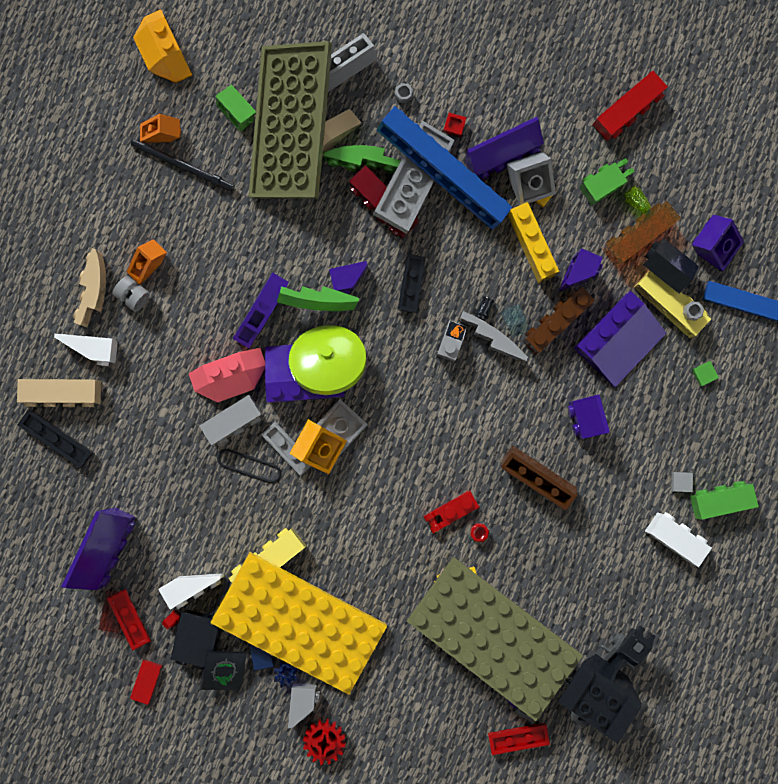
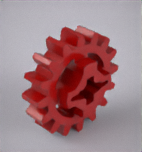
(333, 743)

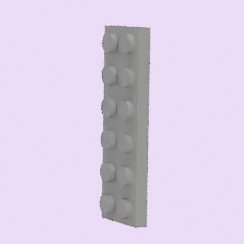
(408, 187)

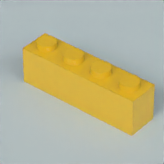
(533, 242)

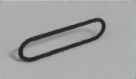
(246, 473)

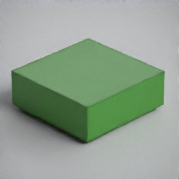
(705, 373)

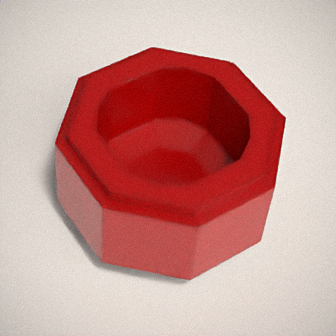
(479, 532)
(171, 620)

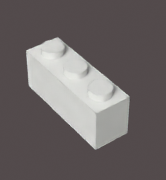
(678, 538)

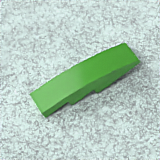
(324, 300)

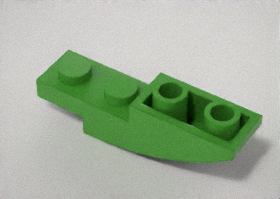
(355, 156)

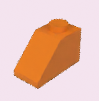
(160, 129)
(146, 261)

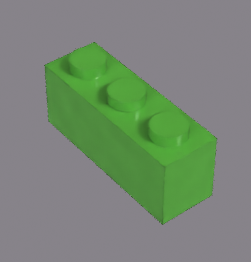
(723, 500)

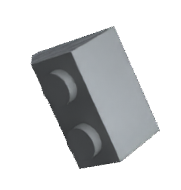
(532, 178)

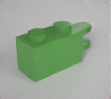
(605, 182)

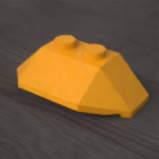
(160, 48)

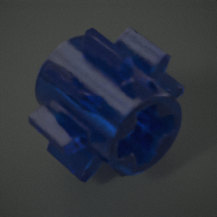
(282, 679)

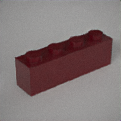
(371, 190)

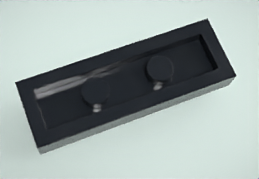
(411, 283)

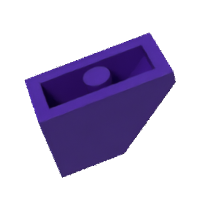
(347, 277)

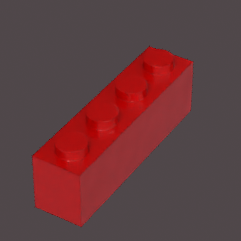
(630, 105)

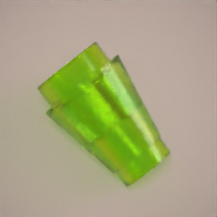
(637, 199)

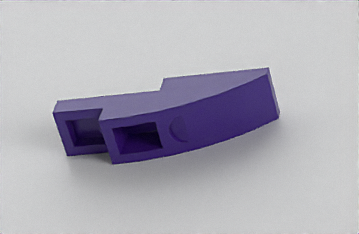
(260, 310)

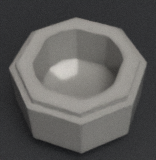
(403, 93)
(693, 311)

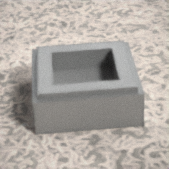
(682, 482)

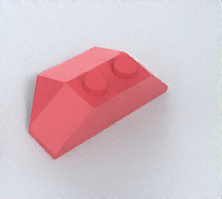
(229, 375)

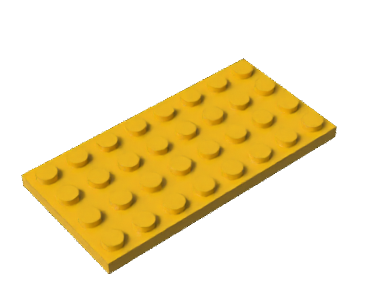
(299, 623)

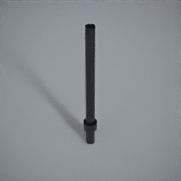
(214, 180)

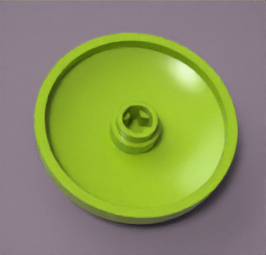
(327, 360)

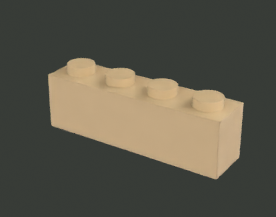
(58, 392)

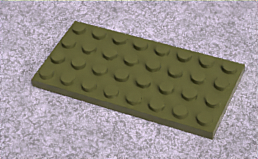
(290, 121)
(494, 638)

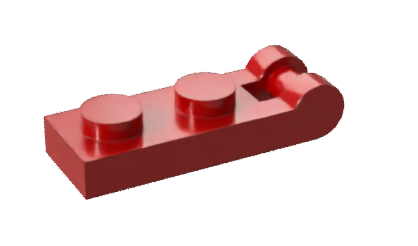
(451, 511)

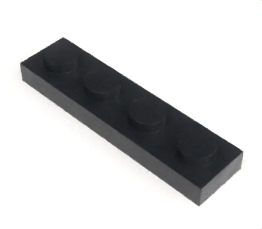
(55, 438)

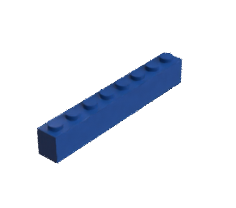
(443, 167)

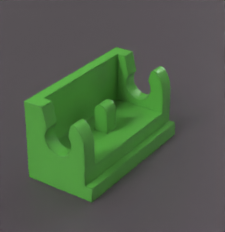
(235, 108)

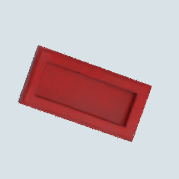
(146, 682)

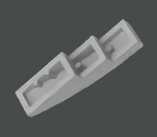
(499, 341)

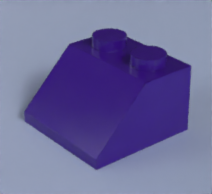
(718, 242)
(581, 269)
(588, 417)

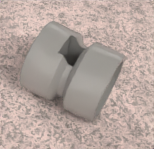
(133, 295)

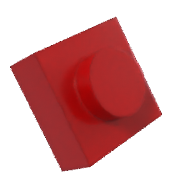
(454, 124)

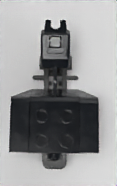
(602, 692)

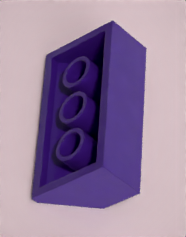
(505, 148)

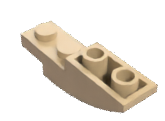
(94, 281)

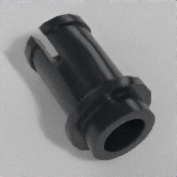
(484, 308)

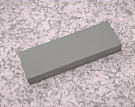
(283, 445)

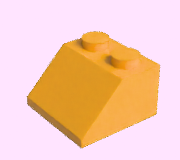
(318, 447)

